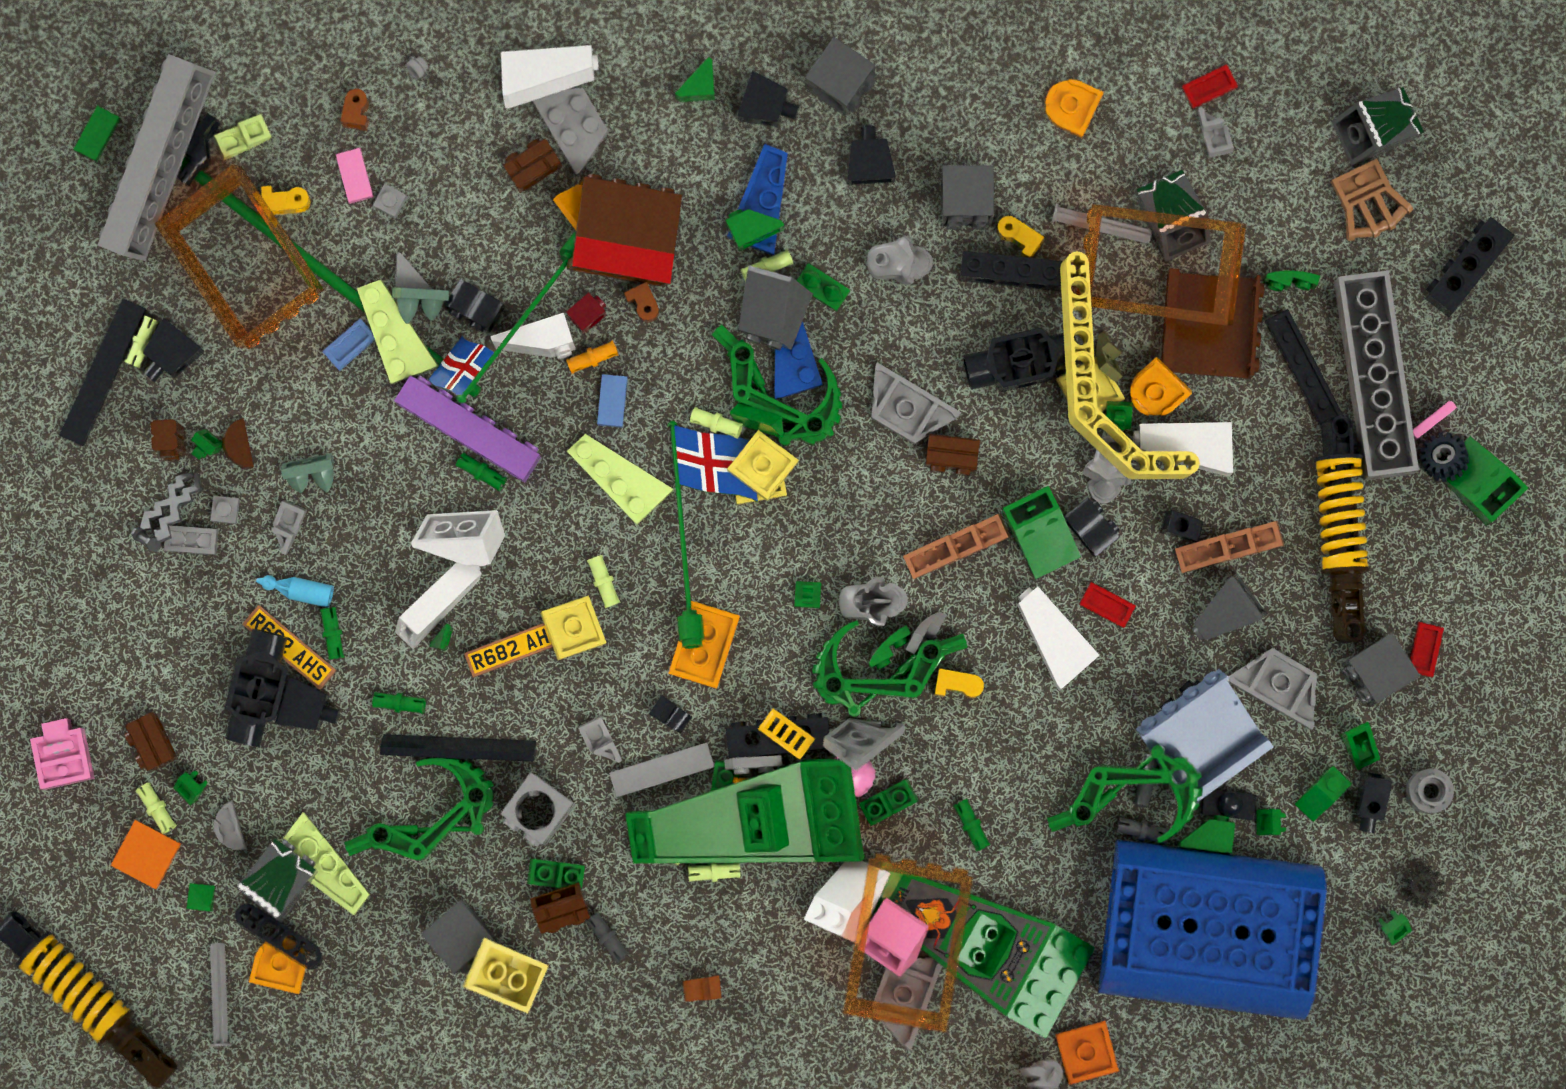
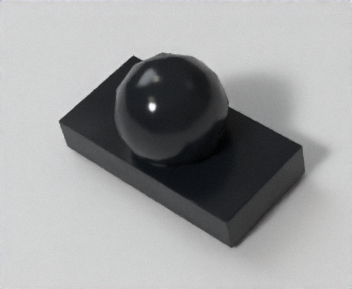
(1229, 804)

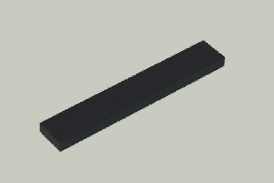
(1304, 368)
(102, 372)
(458, 747)

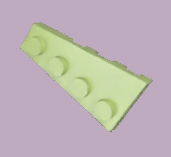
(397, 342)
(623, 481)
(333, 874)

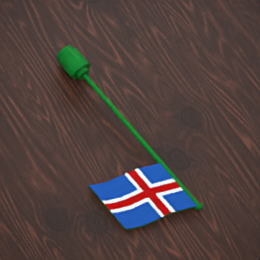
(470, 361)
(702, 464)

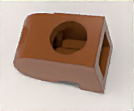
(353, 110)
(646, 304)
(702, 989)

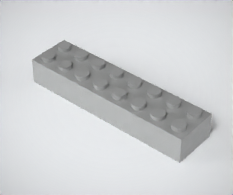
(156, 158)
(1376, 375)

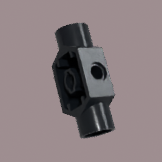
(1017, 360)
(256, 687)

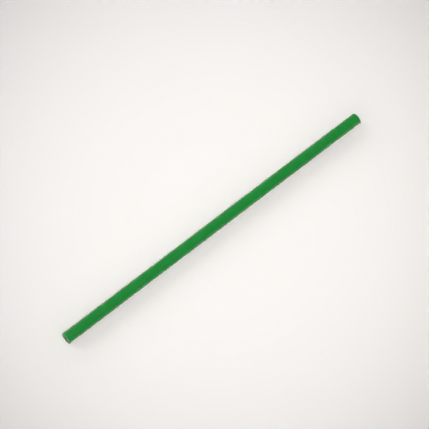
(315, 266)

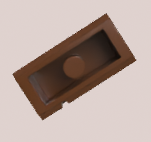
(532, 164)
(168, 439)
(952, 454)
(150, 742)
(560, 908)

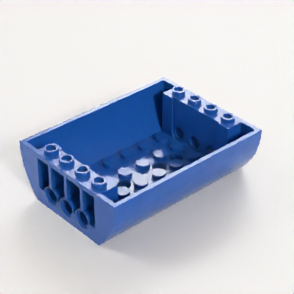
(1211, 963)

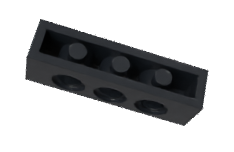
(1497, 239)
(1010, 271)
(766, 747)

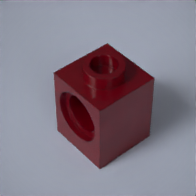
(587, 312)

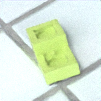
(243, 137)

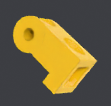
(286, 202)
(1020, 234)
(959, 682)

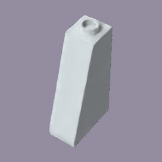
(543, 72)
(1207, 440)
(436, 603)
(1057, 640)

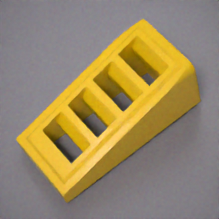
(781, 741)

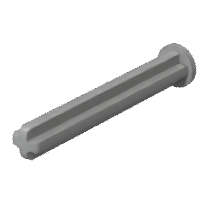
(1108, 226)
(219, 995)

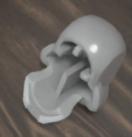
(899, 261)
(1104, 476)
(872, 601)

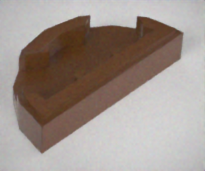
(236, 445)

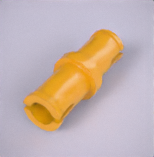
(592, 357)

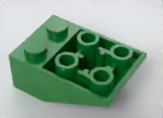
(1487, 484)
(1041, 532)

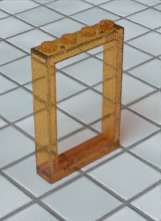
(198, 204)
(1228, 272)
(895, 1013)

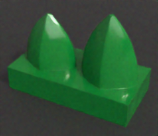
(823, 287)

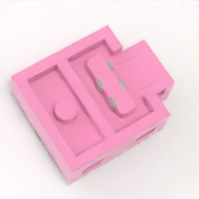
(61, 755)

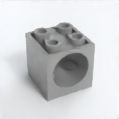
(533, 787)

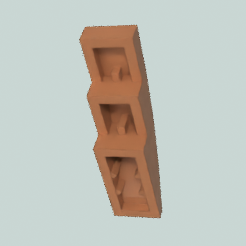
(956, 546)
(1229, 547)

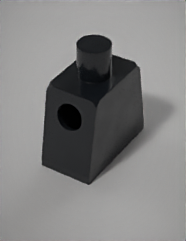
(765, 102)
(870, 160)
(170, 351)
(305, 707)
(1375, 789)

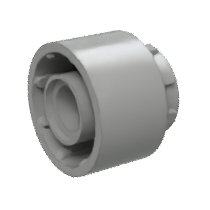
(1443, 791)

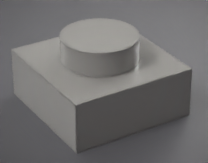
(390, 201)
(225, 510)

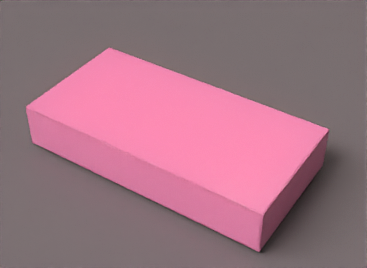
(354, 175)
(1433, 419)

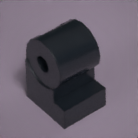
(1181, 526)
(670, 714)

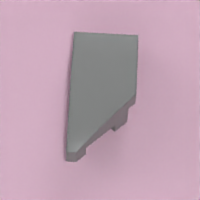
(1215, 134)
(407, 276)
(287, 524)
(927, 629)
(599, 739)

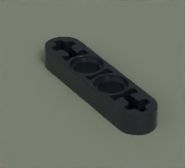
(280, 934)

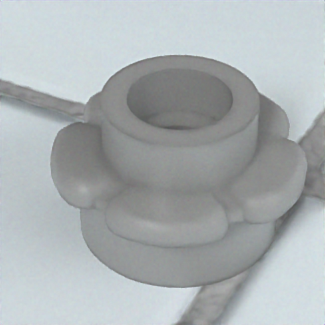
(417, 67)

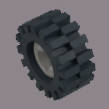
(1443, 469)

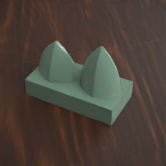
(409, 299)
(319, 467)

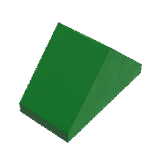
(699, 85)
(1361, 745)

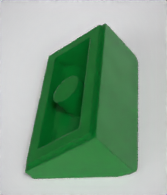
(758, 419)

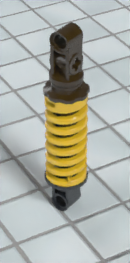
(1342, 532)
(101, 1018)

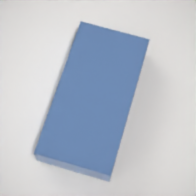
(349, 344)
(612, 401)

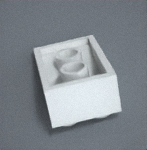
(542, 338)
(461, 536)
(840, 899)

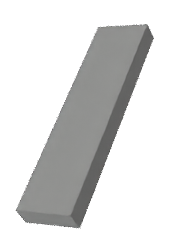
(661, 770)

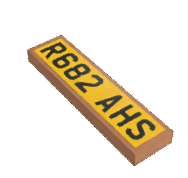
(508, 650)
(296, 651)

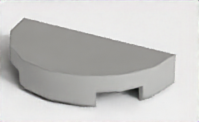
(228, 827)

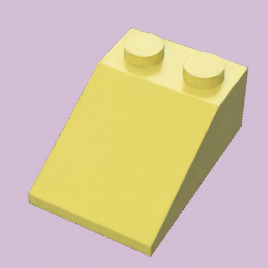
(505, 975)

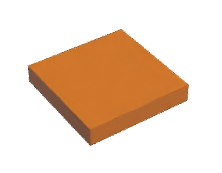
(146, 854)
(1087, 1052)

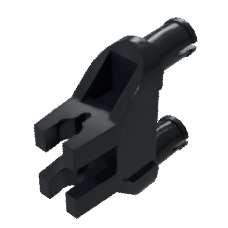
(199, 149)

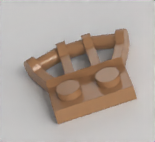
(1361, 185)

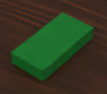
(97, 134)

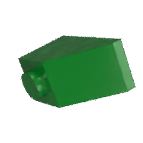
(751, 227)
(1323, 793)
(1211, 836)

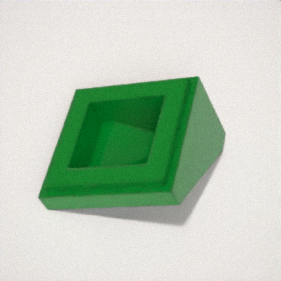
(442, 639)
(201, 897)

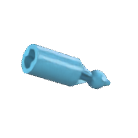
(300, 589)

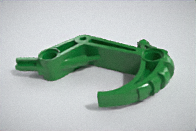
(743, 393)
(908, 688)
(1095, 797)
(421, 848)

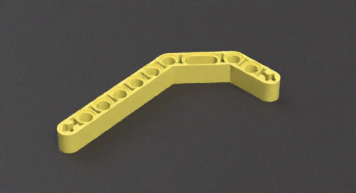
(1086, 378)

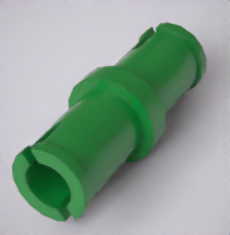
(481, 471)
(332, 633)
(399, 702)
(971, 825)

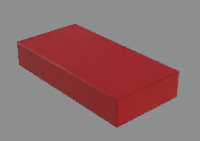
(1209, 86)
(1107, 605)
(1426, 648)

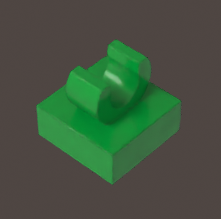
(1120, 413)
(206, 444)
(807, 594)
(188, 788)
(1269, 821)
(1396, 928)

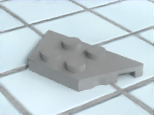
(573, 125)
(907, 407)
(1280, 684)
(860, 740)
(909, 990)

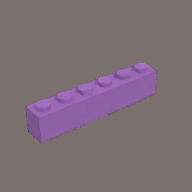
(467, 428)

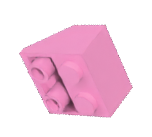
(895, 937)

